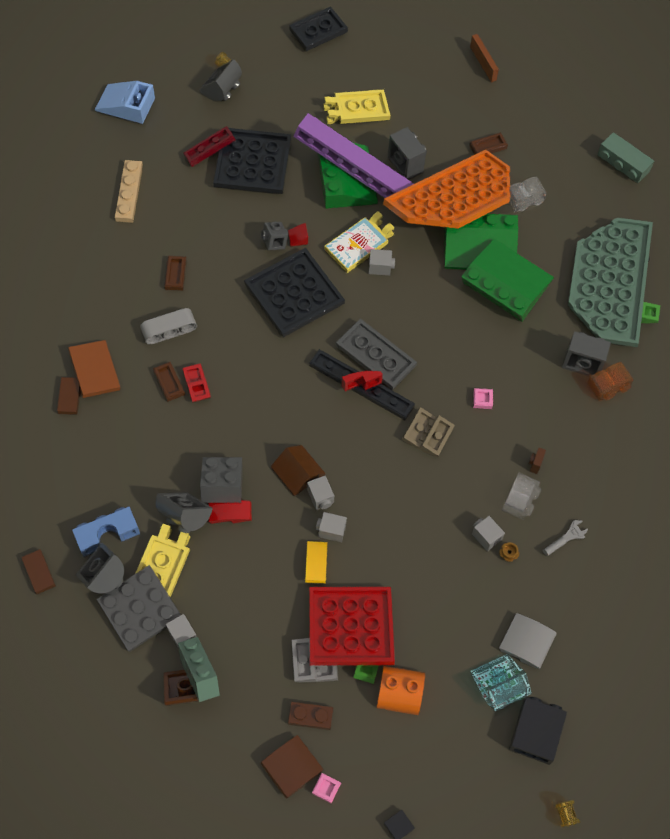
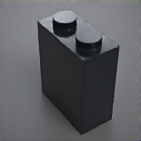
(538, 730)

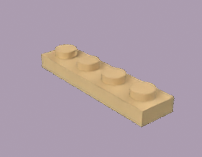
(128, 191)

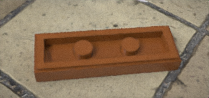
(484, 58)

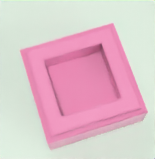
(483, 398)
(326, 788)

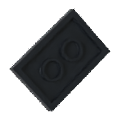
(318, 28)

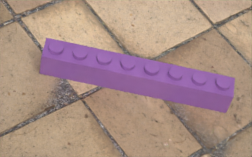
(350, 157)

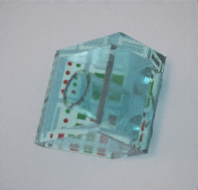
(501, 682)

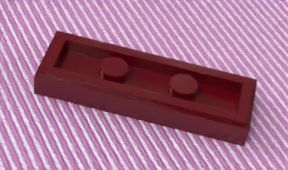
(209, 146)

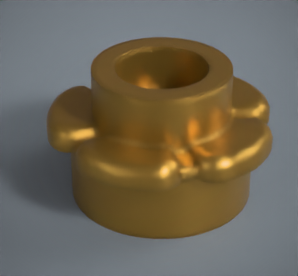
(509, 547)

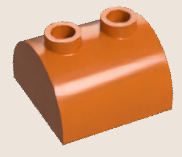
(401, 690)

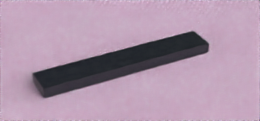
(378, 394)

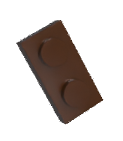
(310, 715)

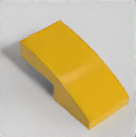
(316, 562)

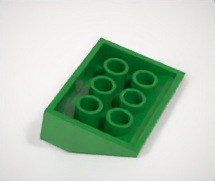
(341, 188)
(470, 240)
(507, 279)

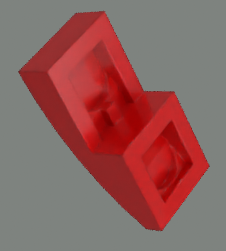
(366, 378)
(196, 382)
(230, 512)

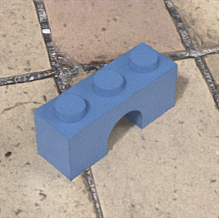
(89, 534)

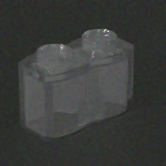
(526, 194)
(521, 496)

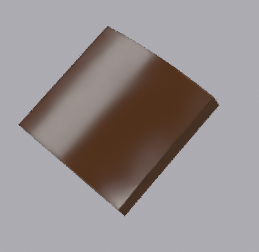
(291, 766)

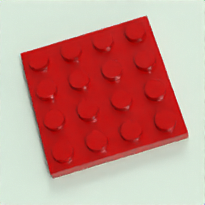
(351, 626)

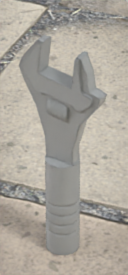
(573, 533)

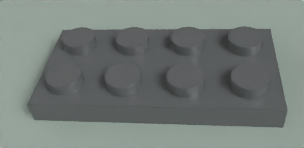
(376, 353)

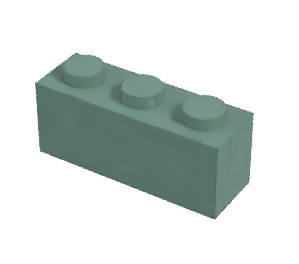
(625, 157)
(198, 669)

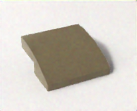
(428, 432)

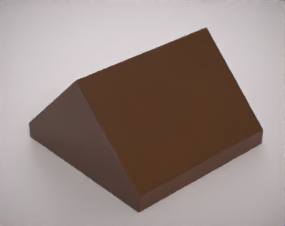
(296, 468)
(178, 688)

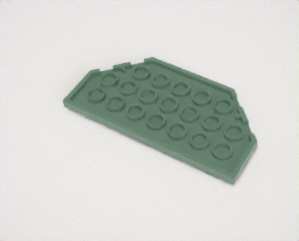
(611, 280)

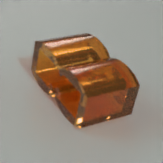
(610, 381)

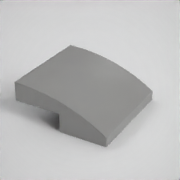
(528, 640)
(301, 661)

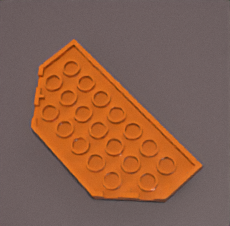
(455, 193)

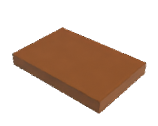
(94, 368)

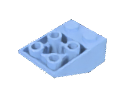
(127, 100)

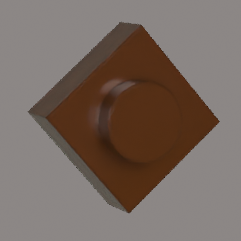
(536, 460)

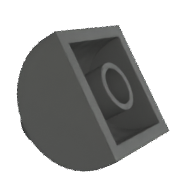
(221, 81)
(183, 510)
(102, 571)

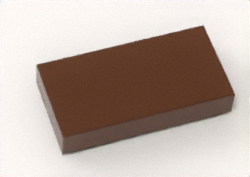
(491, 143)
(175, 273)
(169, 381)
(68, 396)
(38, 571)

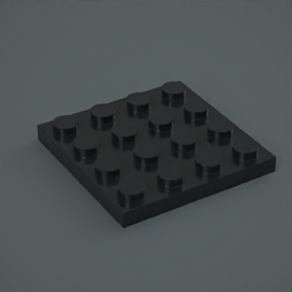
(254, 161)
(294, 292)

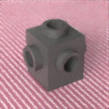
(274, 235)

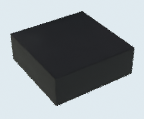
(399, 825)

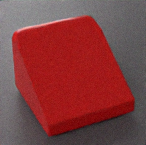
(298, 235)

